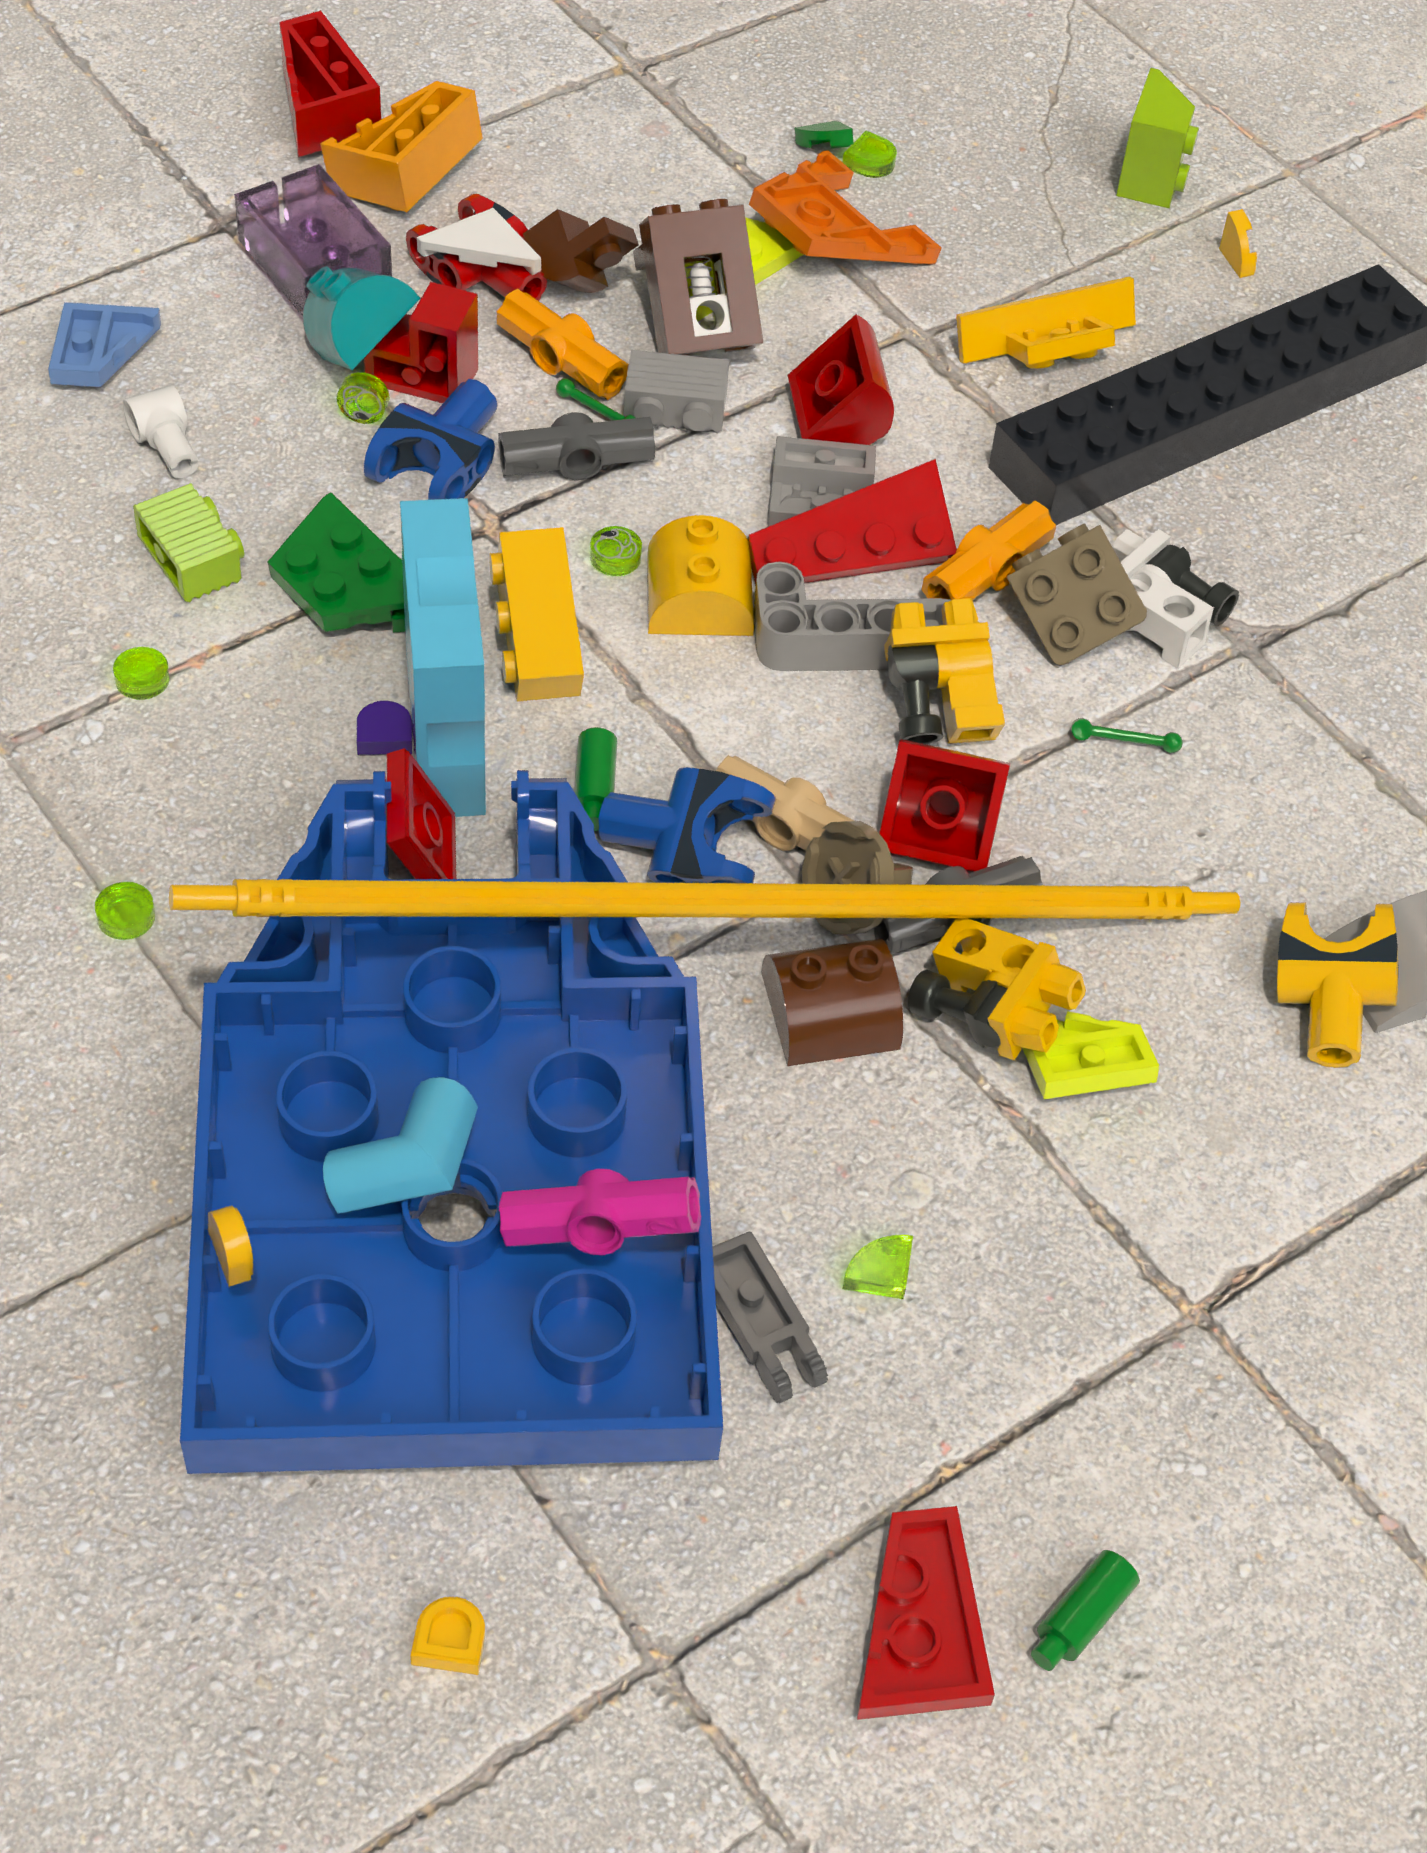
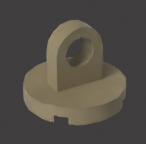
(851, 855)

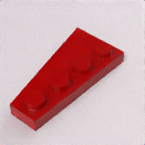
(865, 532)

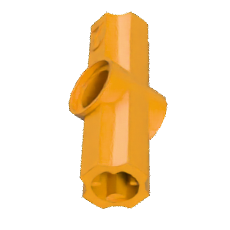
(562, 344)
(988, 554)

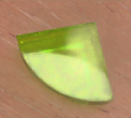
(881, 1267)

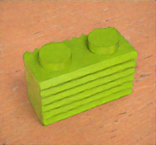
(189, 541)

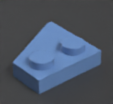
(98, 341)

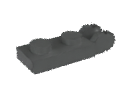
(763, 1315)

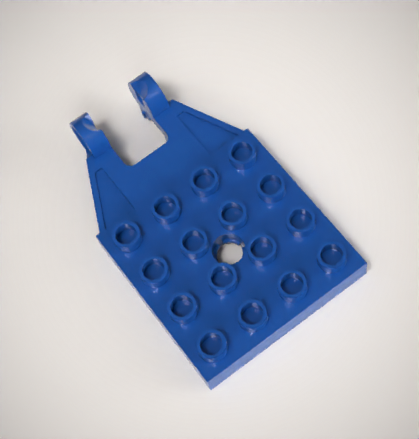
(359, 1324)

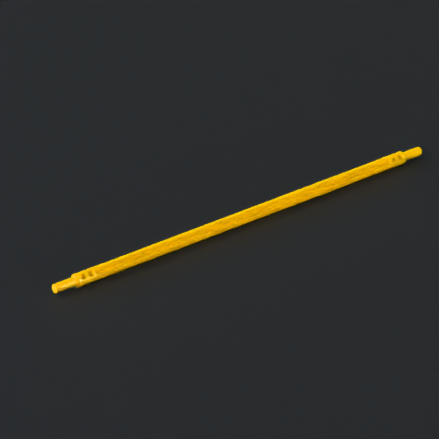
(726, 900)

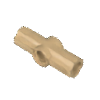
(798, 808)

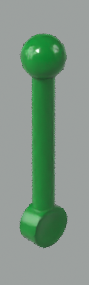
(566, 388)
(1083, 729)

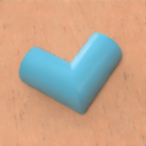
(407, 1165)

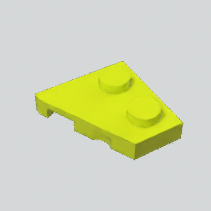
(1093, 1057)

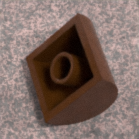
(835, 1001)

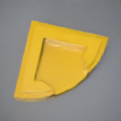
(1235, 244)

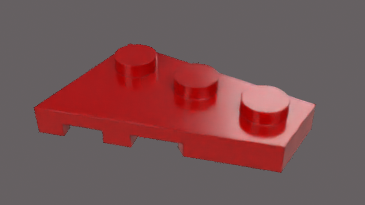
(926, 1622)

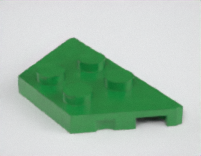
(339, 569)

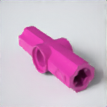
(600, 1211)

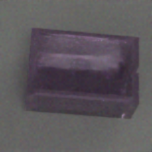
(318, 232)

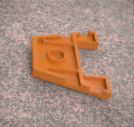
(826, 225)

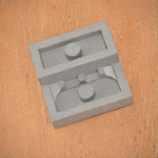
(815, 473)
(1411, 933)

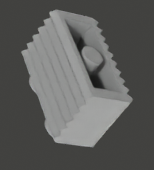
(677, 390)

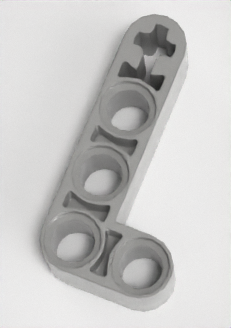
(823, 632)

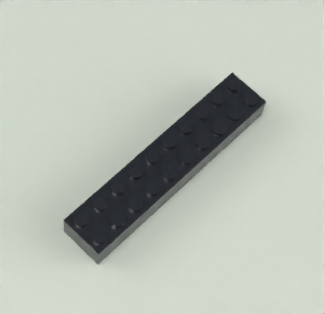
(1210, 395)

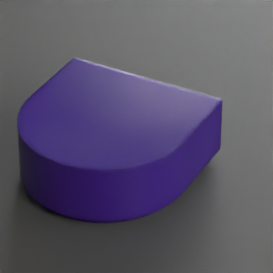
(383, 728)

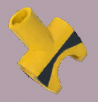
(1337, 980)

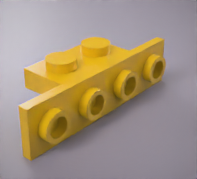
(1049, 325)

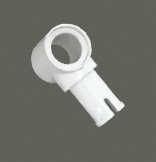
(162, 422)

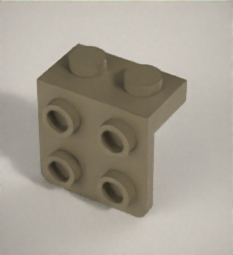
(1077, 594)

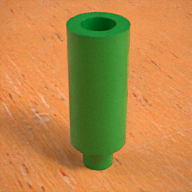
(595, 769)
(1084, 1609)

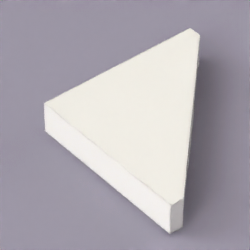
(481, 241)

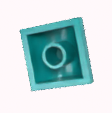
(352, 312)

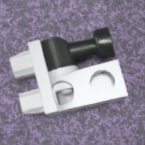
(1175, 598)

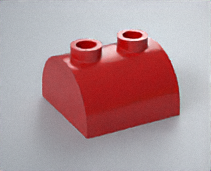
(843, 388)
(943, 805)

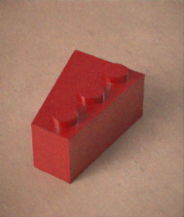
(324, 83)

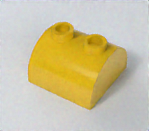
(699, 579)

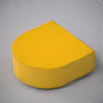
(231, 1244)
(449, 1636)

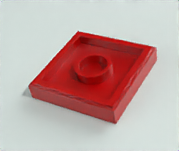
(419, 820)

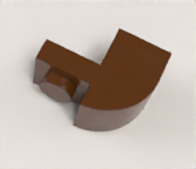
(579, 253)

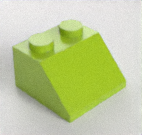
(1157, 143)

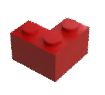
(432, 347)

